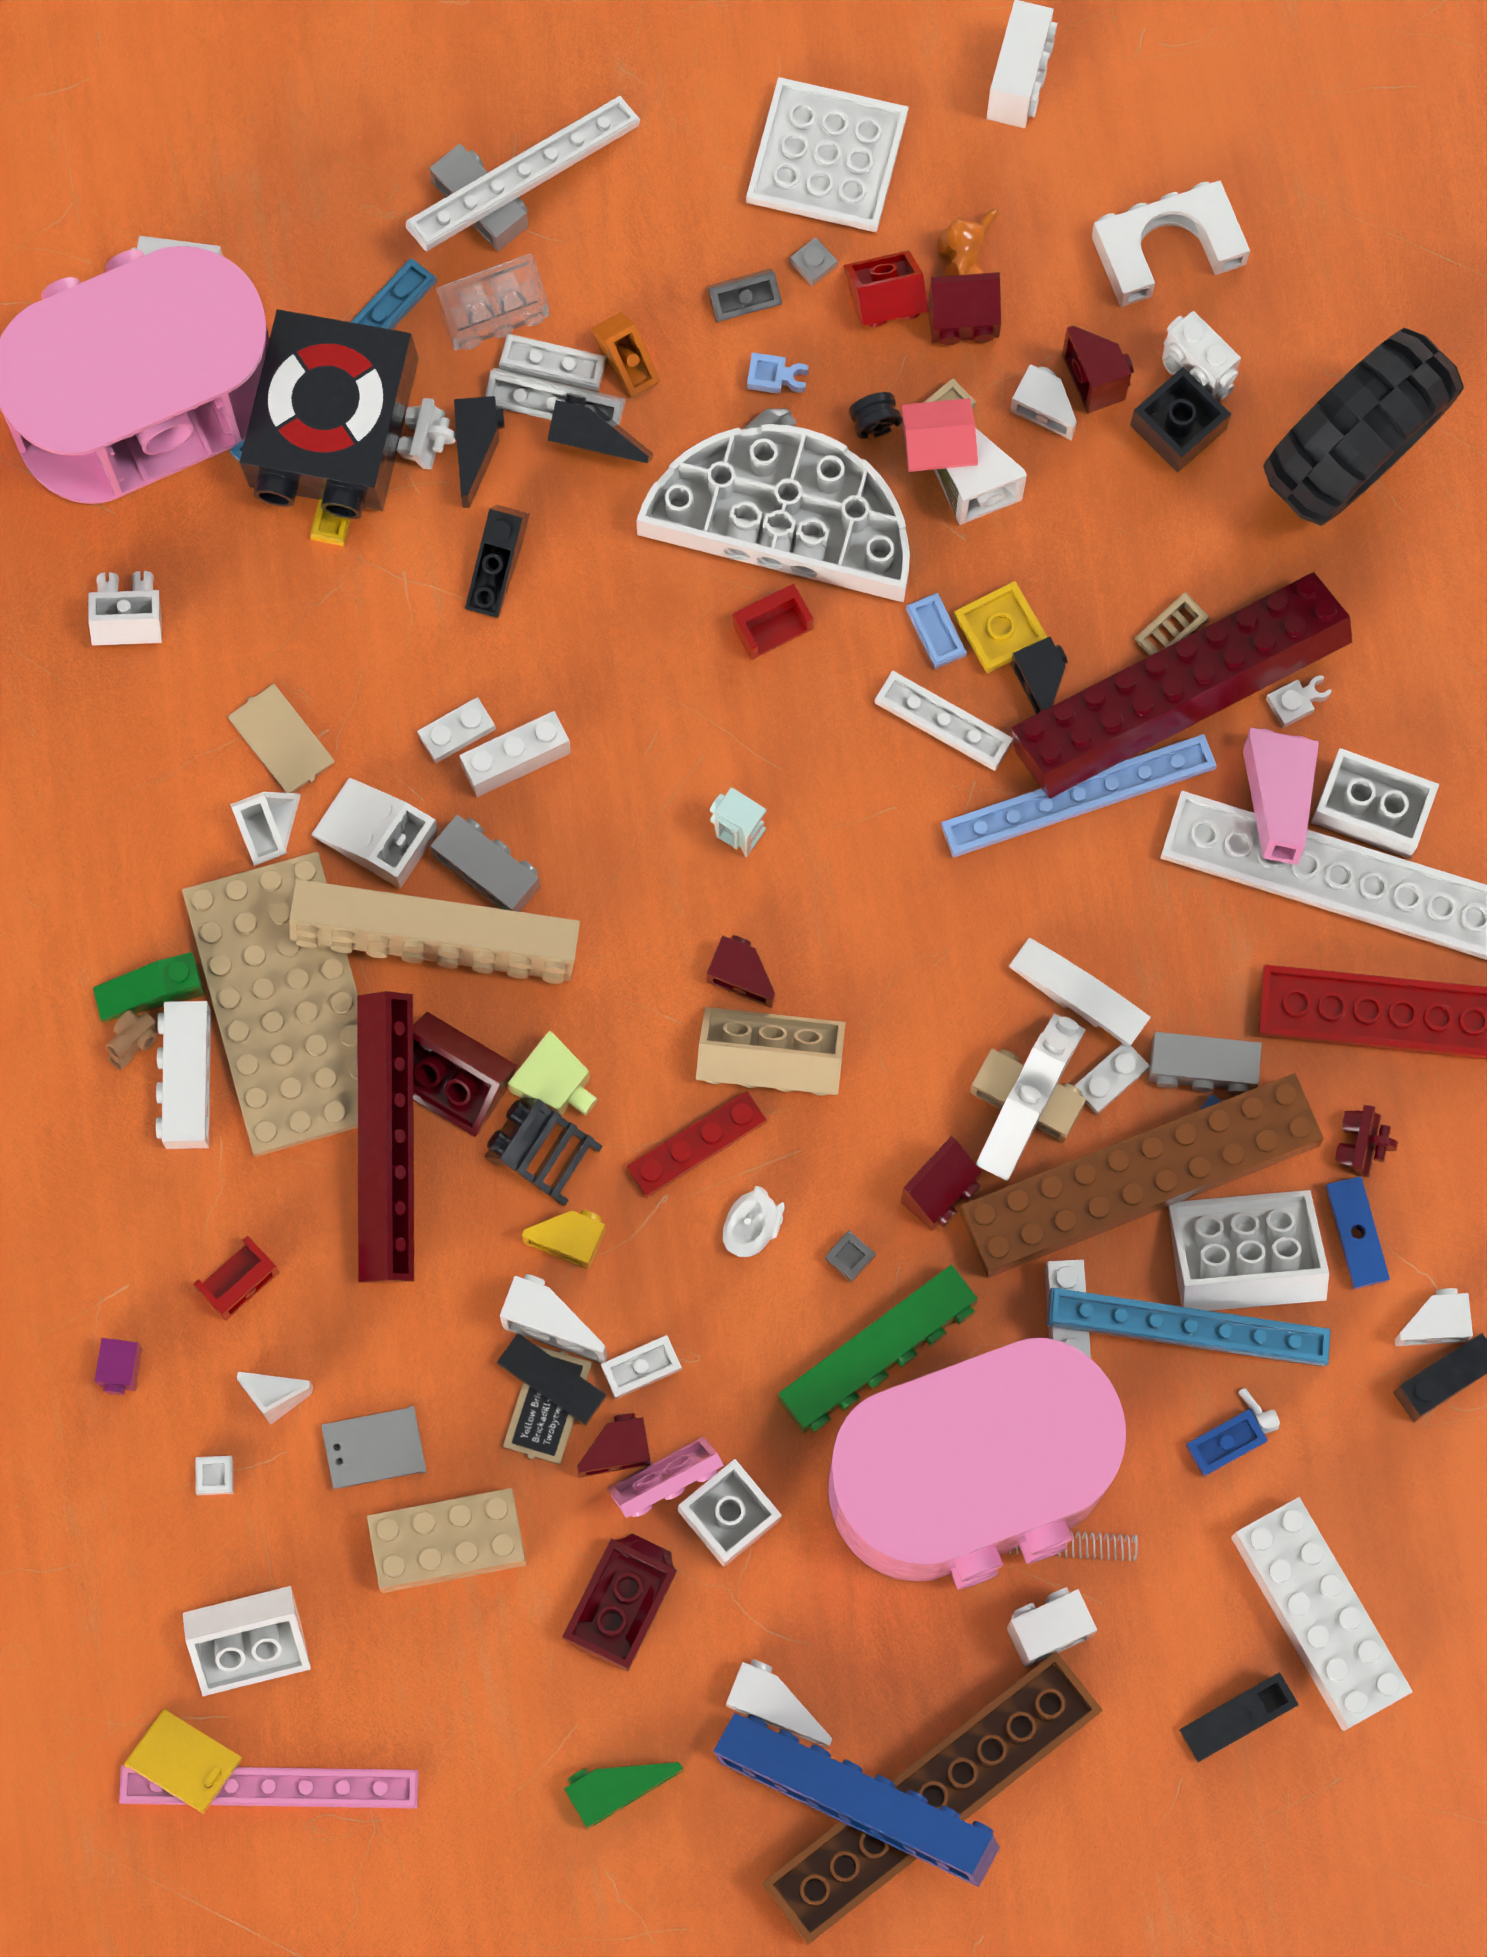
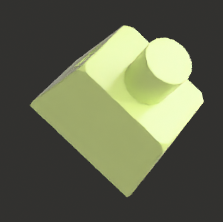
(554, 1078)

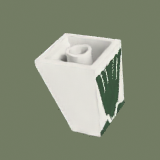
(984, 487)

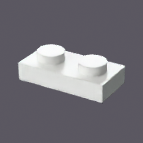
(456, 730)
(1112, 1077)
(641, 1367)

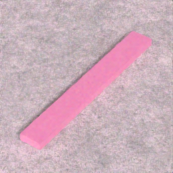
(292, 1788)

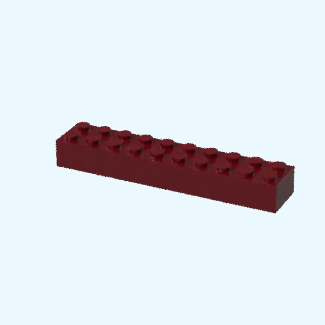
(1182, 684)

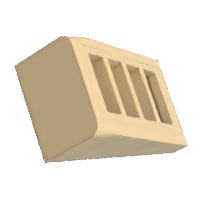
(1191, 606)

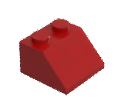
(887, 288)

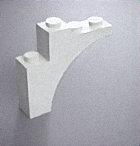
(1030, 1096)

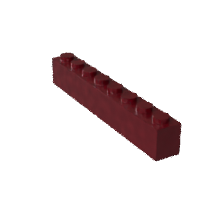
(385, 1137)

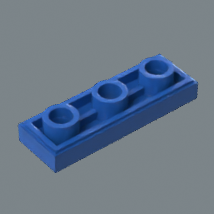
(1352, 1211)

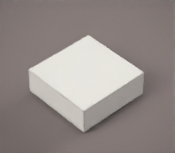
(214, 1475)

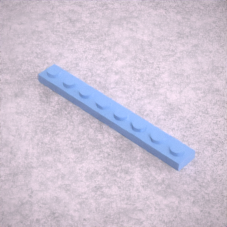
(1109, 787)

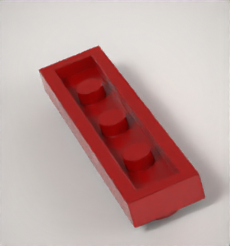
(696, 1144)

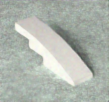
(1079, 991)

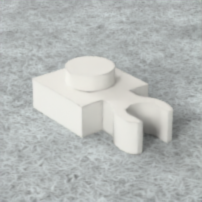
(1294, 702)

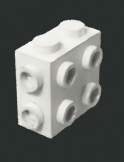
(1202, 353)

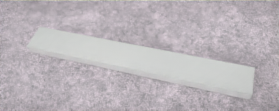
(522, 173)

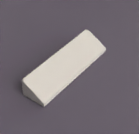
(538, 396)

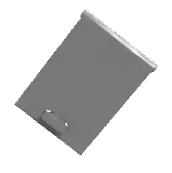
(374, 1448)

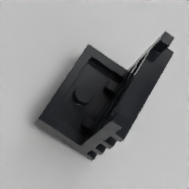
(524, 1134)

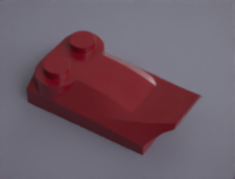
(621, 1601)

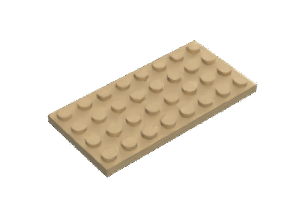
(278, 1006)

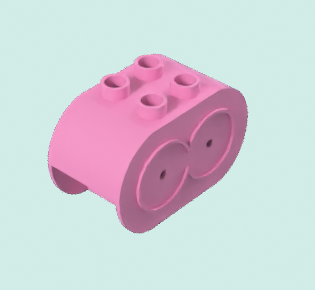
(133, 371)
(977, 1463)

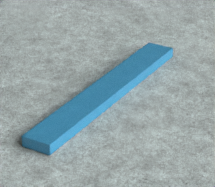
(388, 305)
(1188, 1327)

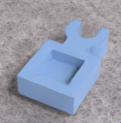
(769, 373)

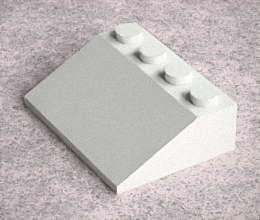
(1248, 1251)

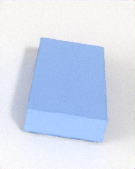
(936, 630)

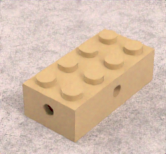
(446, 1540)

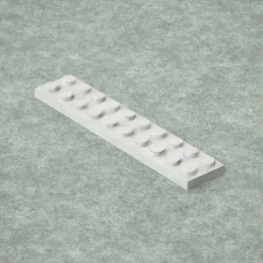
(1332, 876)

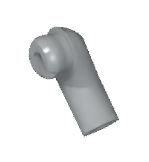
(777, 416)

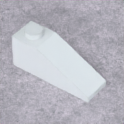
(768, 1698)

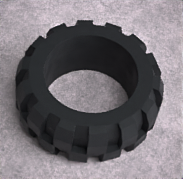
(1363, 426)

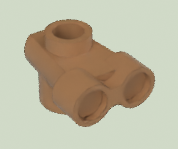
(133, 1034)

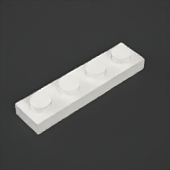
(943, 720)

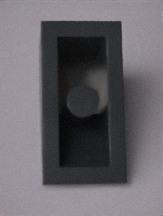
(1040, 672)

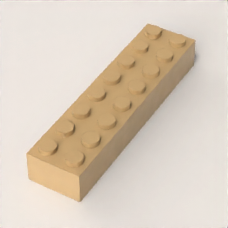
(433, 931)

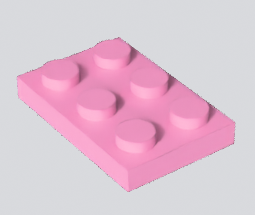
(666, 1478)

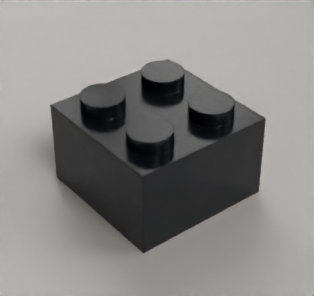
(1180, 419)

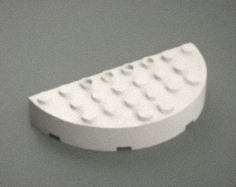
(784, 505)

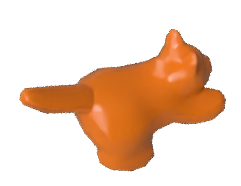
(963, 244)

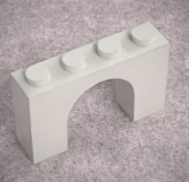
(1201, 210)

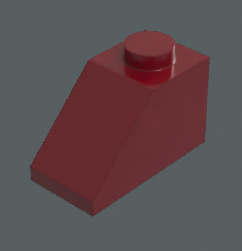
(740, 971)
(617, 1447)

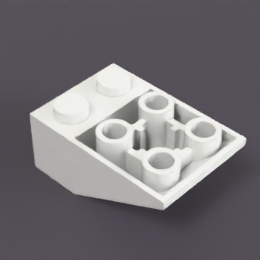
(376, 831)

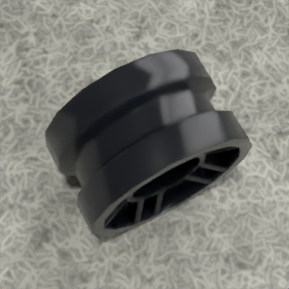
(875, 414)

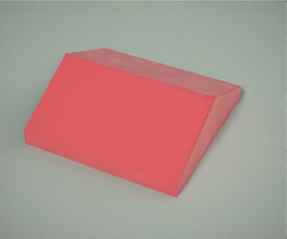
(939, 434)

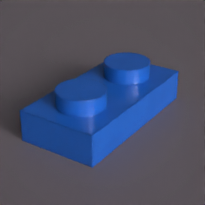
(1226, 1443)

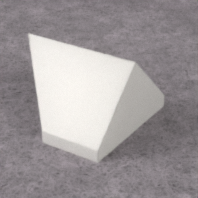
(266, 823)
(274, 1394)

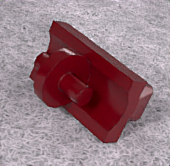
(1366, 1125)

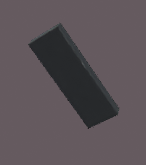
(551, 1379)

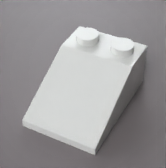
(544, 1317)

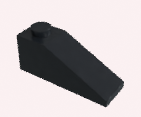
(591, 429)
(476, 440)
(1444, 1378)

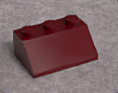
(457, 1074)

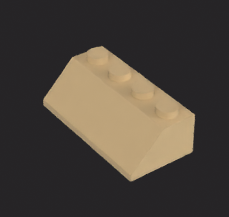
(770, 1051)

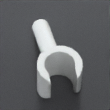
(1267, 1420)

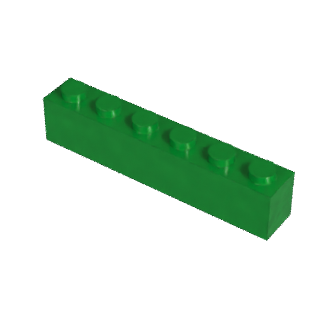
(878, 1349)

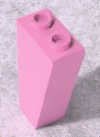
(1281, 789)

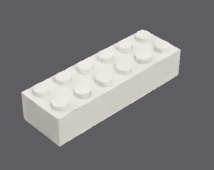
(1321, 1614)

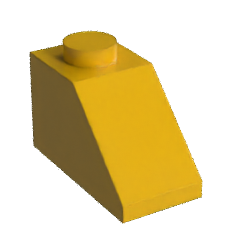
(568, 1236)

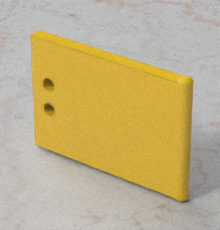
(183, 1761)

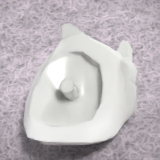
(752, 1223)

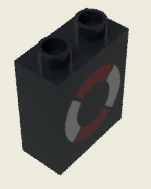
(328, 413)

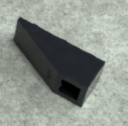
(496, 559)
(1239, 1717)

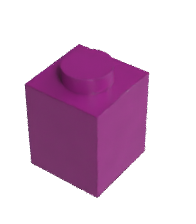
(118, 1366)

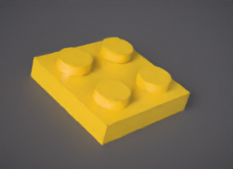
(999, 626)

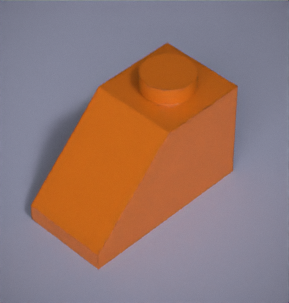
(626, 353)

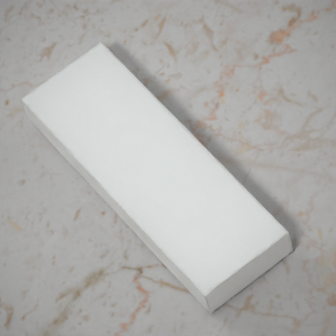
(553, 362)

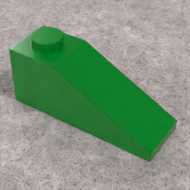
(150, 986)
(611, 1789)

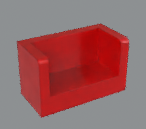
(772, 621)
(238, 1279)

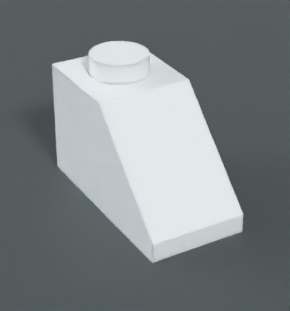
(1044, 401)
(1439, 1321)

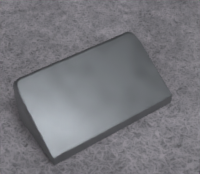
(744, 295)

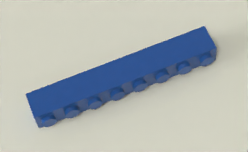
(858, 1799)

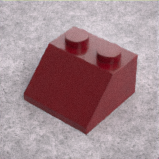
(965, 308)
(1096, 368)
(941, 1185)

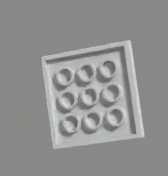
(827, 154)

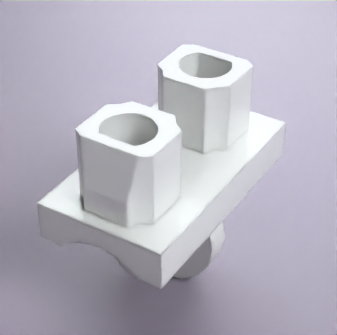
(429, 435)

